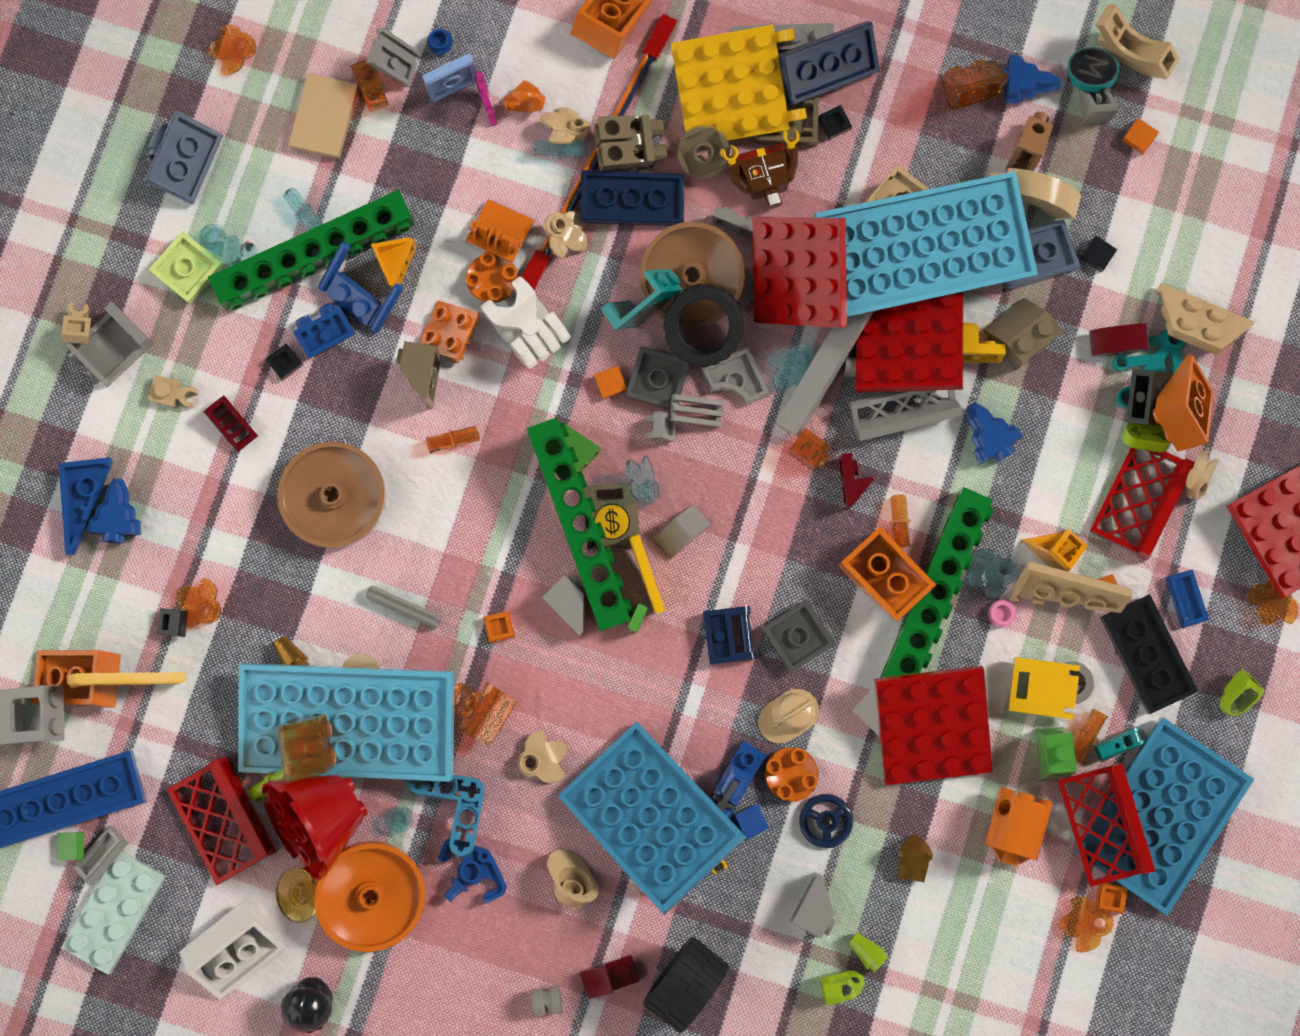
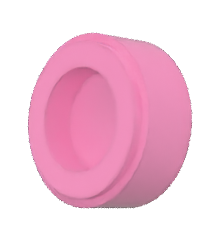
(1001, 613)

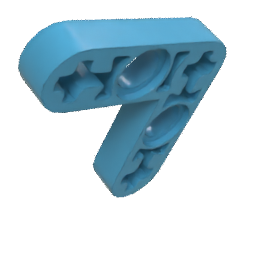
(464, 803)

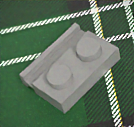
(393, 57)

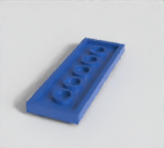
(69, 798)

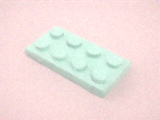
(114, 912)

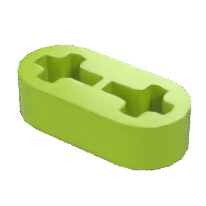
(1145, 437)

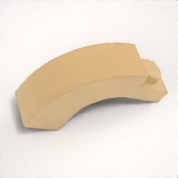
(1133, 49)
(1047, 193)

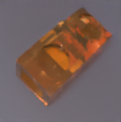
(370, 85)

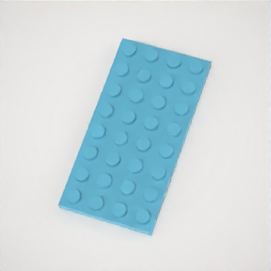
(935, 243)
(380, 718)

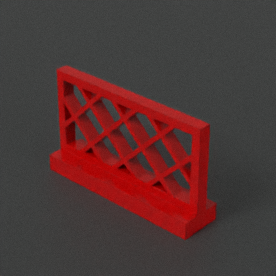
(1160, 514)
(243, 813)
(1129, 816)

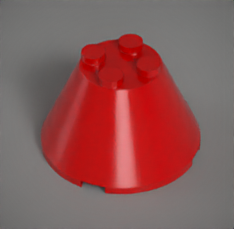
(314, 818)

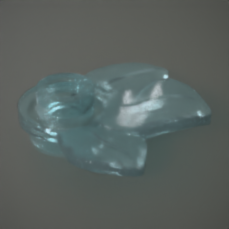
(788, 370)
(642, 482)
(988, 574)

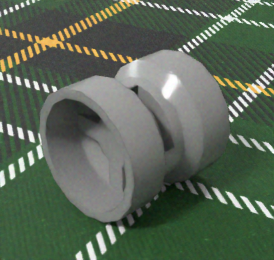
(546, 1001)

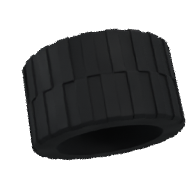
(697, 356)
(686, 985)

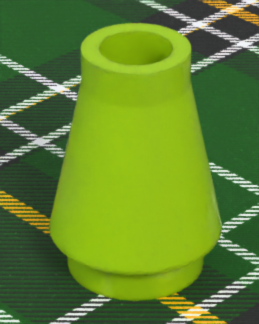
(868, 952)

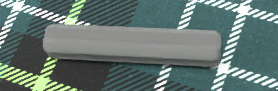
(403, 607)

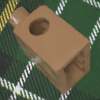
(1031, 139)

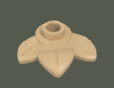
(566, 126)
(568, 235)
(1199, 476)
(546, 756)

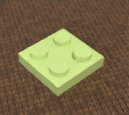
(185, 267)

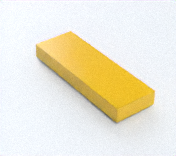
(646, 573)

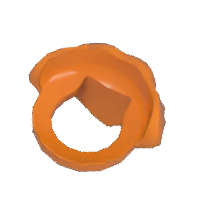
(524, 99)

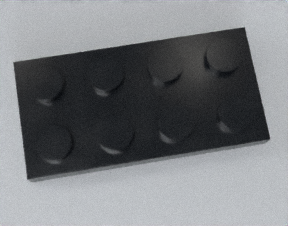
(1149, 654)

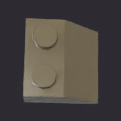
(1025, 331)
(421, 368)

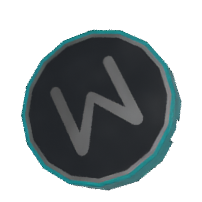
(1092, 69)

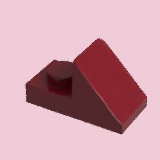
(851, 487)
(609, 976)

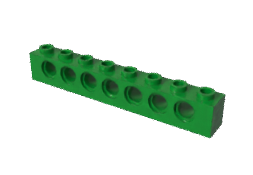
(297, 248)
(965, 503)
(605, 615)

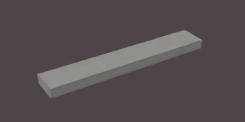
(821, 374)

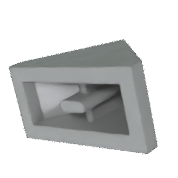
(1097, 107)
(682, 531)

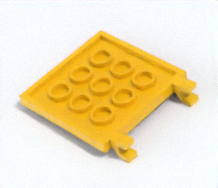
(734, 82)

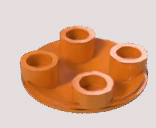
(491, 278)
(791, 774)

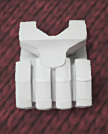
(527, 325)

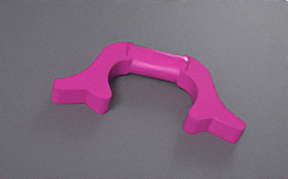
(483, 93)

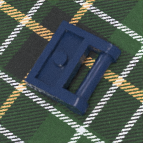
(720, 635)

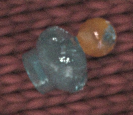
(230, 248)

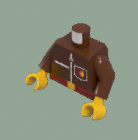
(764, 170)

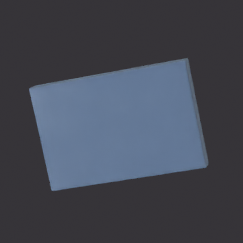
(183, 157)
(1052, 254)

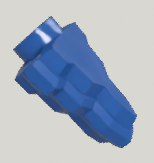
(1027, 81)
(991, 435)
(115, 516)

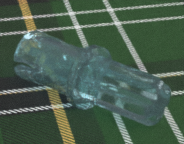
(544, 148)
(302, 210)

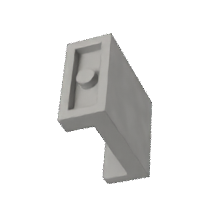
(111, 348)

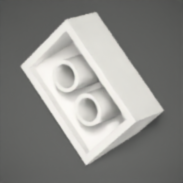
(231, 950)

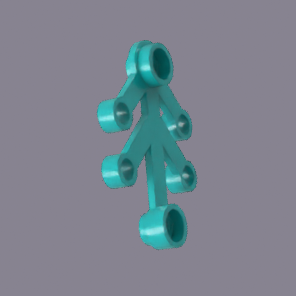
(1151, 361)

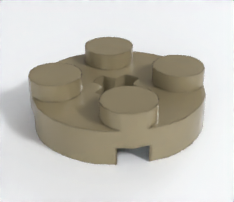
(697, 165)

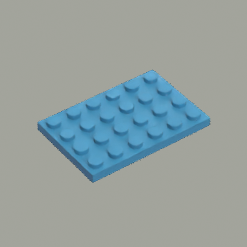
(1183, 805)
(651, 817)

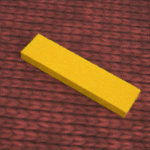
(114, 679)

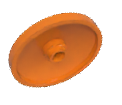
(370, 897)

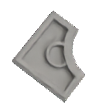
(738, 376)

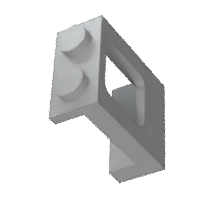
(51, 714)

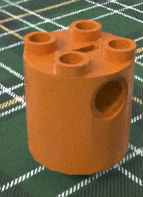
(1017, 826)

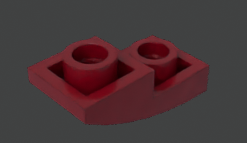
(1119, 339)

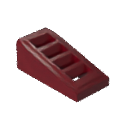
(216, 406)

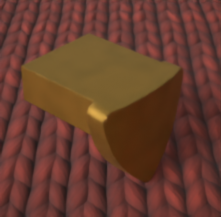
(914, 859)

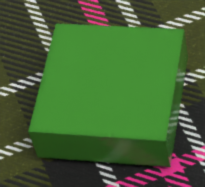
(637, 618)
(70, 846)

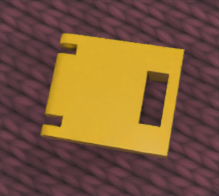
(1048, 688)

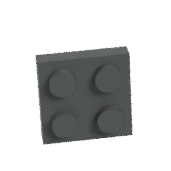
(656, 378)
(798, 636)

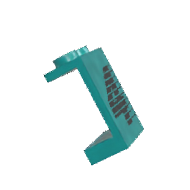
(626, 316)

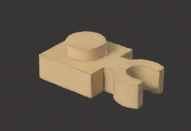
(76, 325)
(169, 391)

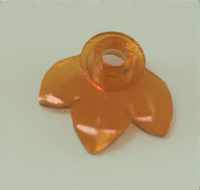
(228, 49)
(197, 600)
(1270, 605)
(1082, 926)

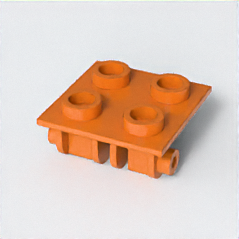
(500, 230)
(450, 330)

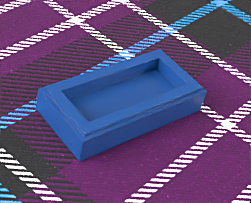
(1187, 598)

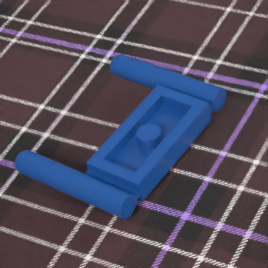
(354, 297)

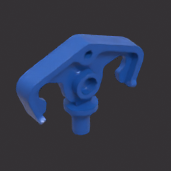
(473, 870)

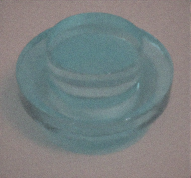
(210, 234)
(399, 819)

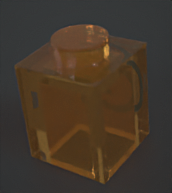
(810, 450)

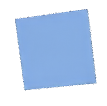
(450, 77)

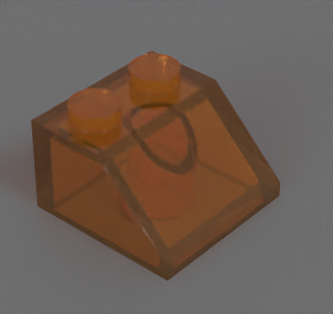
(973, 83)
(306, 747)

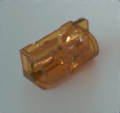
(483, 711)

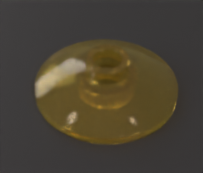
(296, 895)

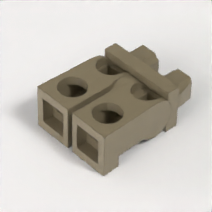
(628, 141)

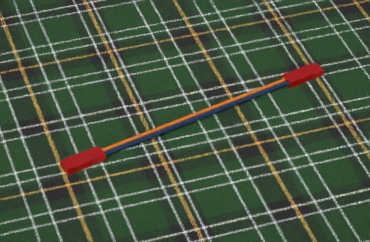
(652, 49)

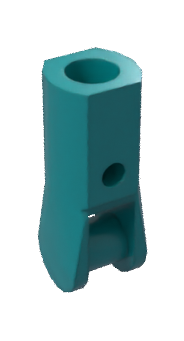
(1115, 745)

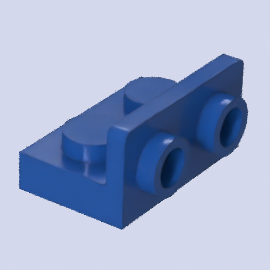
(322, 329)

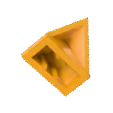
(395, 258)
(1057, 549)

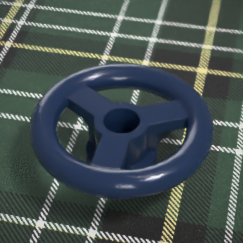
(827, 841)

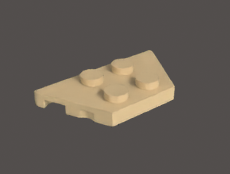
(1200, 321)

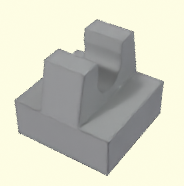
(663, 428)

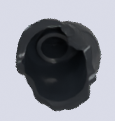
(307, 1005)

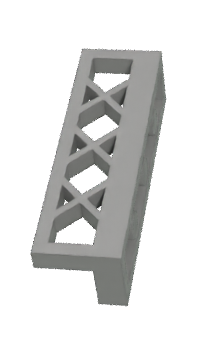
(902, 418)

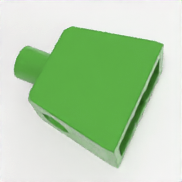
(584, 448)
(1055, 753)

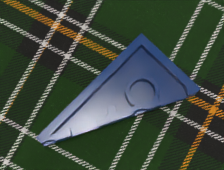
(80, 489)

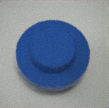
(440, 41)

